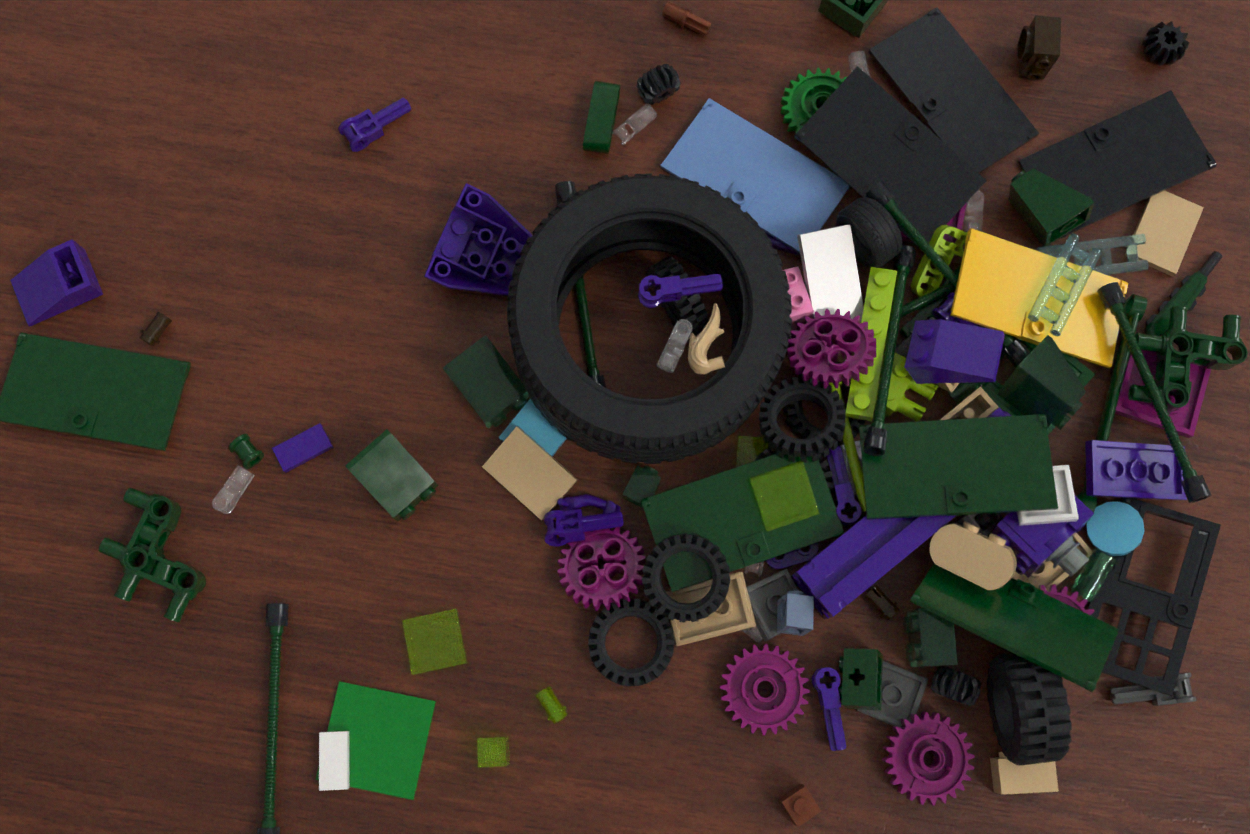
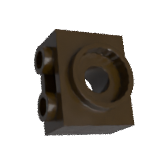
(1039, 47)

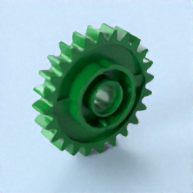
(805, 95)

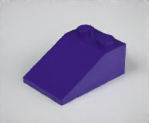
(953, 352)

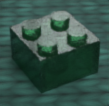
(930, 639)

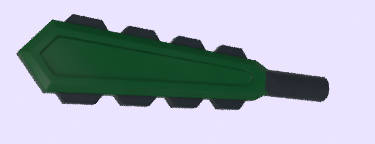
(1192, 287)

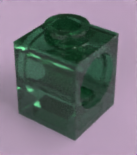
(641, 485)

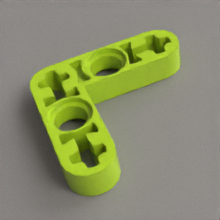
(946, 251)

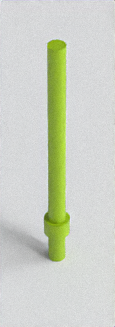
(852, 456)

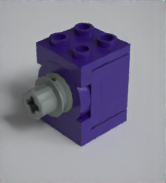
(1045, 542)

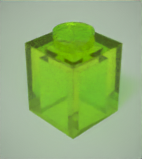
(493, 751)

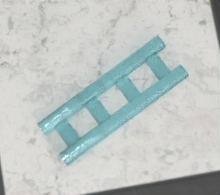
(1104, 246)
(1050, 288)

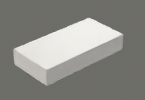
(333, 760)

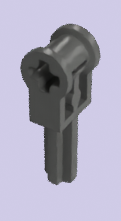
(1136, 693)

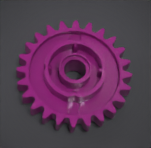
(784, 696)
(948, 762)

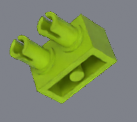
(899, 383)

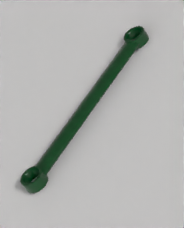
(1134, 310)

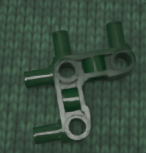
(1194, 348)
(149, 540)

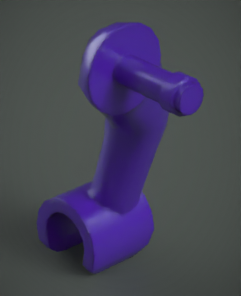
(580, 501)

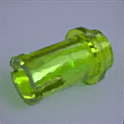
(551, 705)

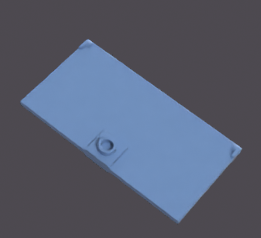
(758, 172)

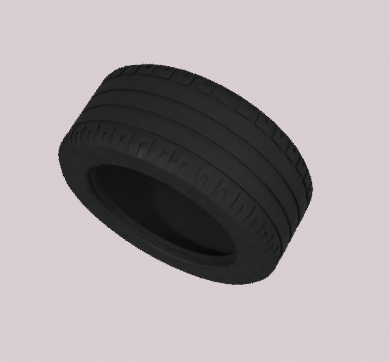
(667, 218)

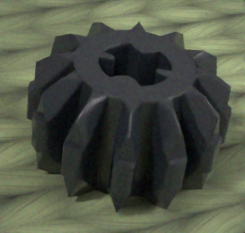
(1165, 43)
(658, 84)
(956, 685)

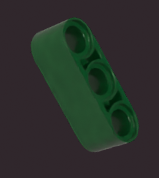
(601, 117)

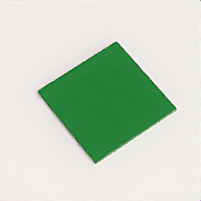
(384, 737)

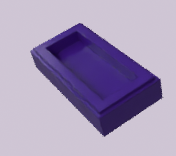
(302, 447)

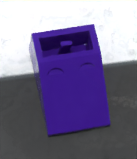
(56, 282)

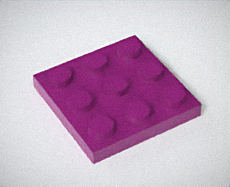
(1184, 418)

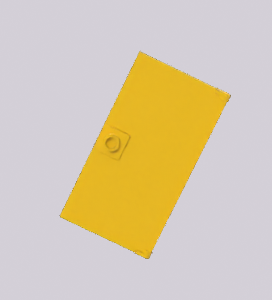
(1004, 280)

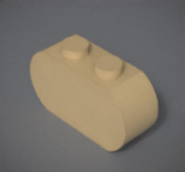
(973, 555)

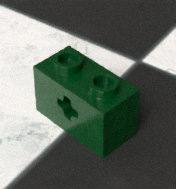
(868, 693)

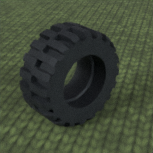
(1028, 710)

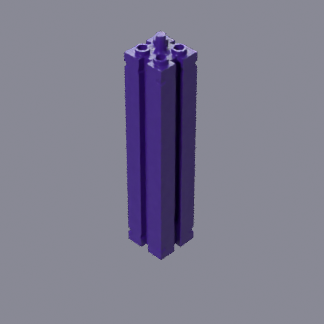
(864, 556)

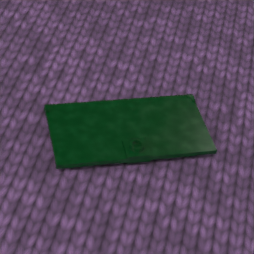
(93, 391)
(960, 468)
(729, 516)
(1023, 623)

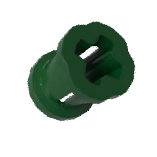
(246, 451)

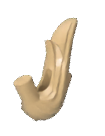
(699, 346)

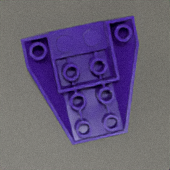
(477, 246)

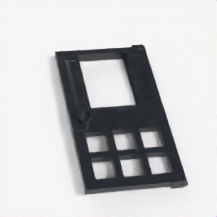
(1158, 605)

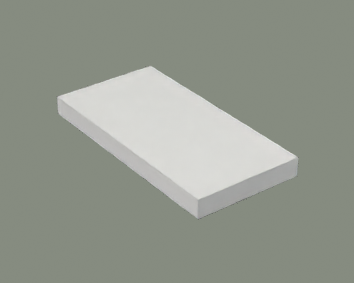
(831, 271)

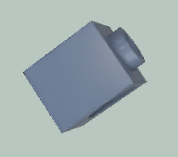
(795, 613)

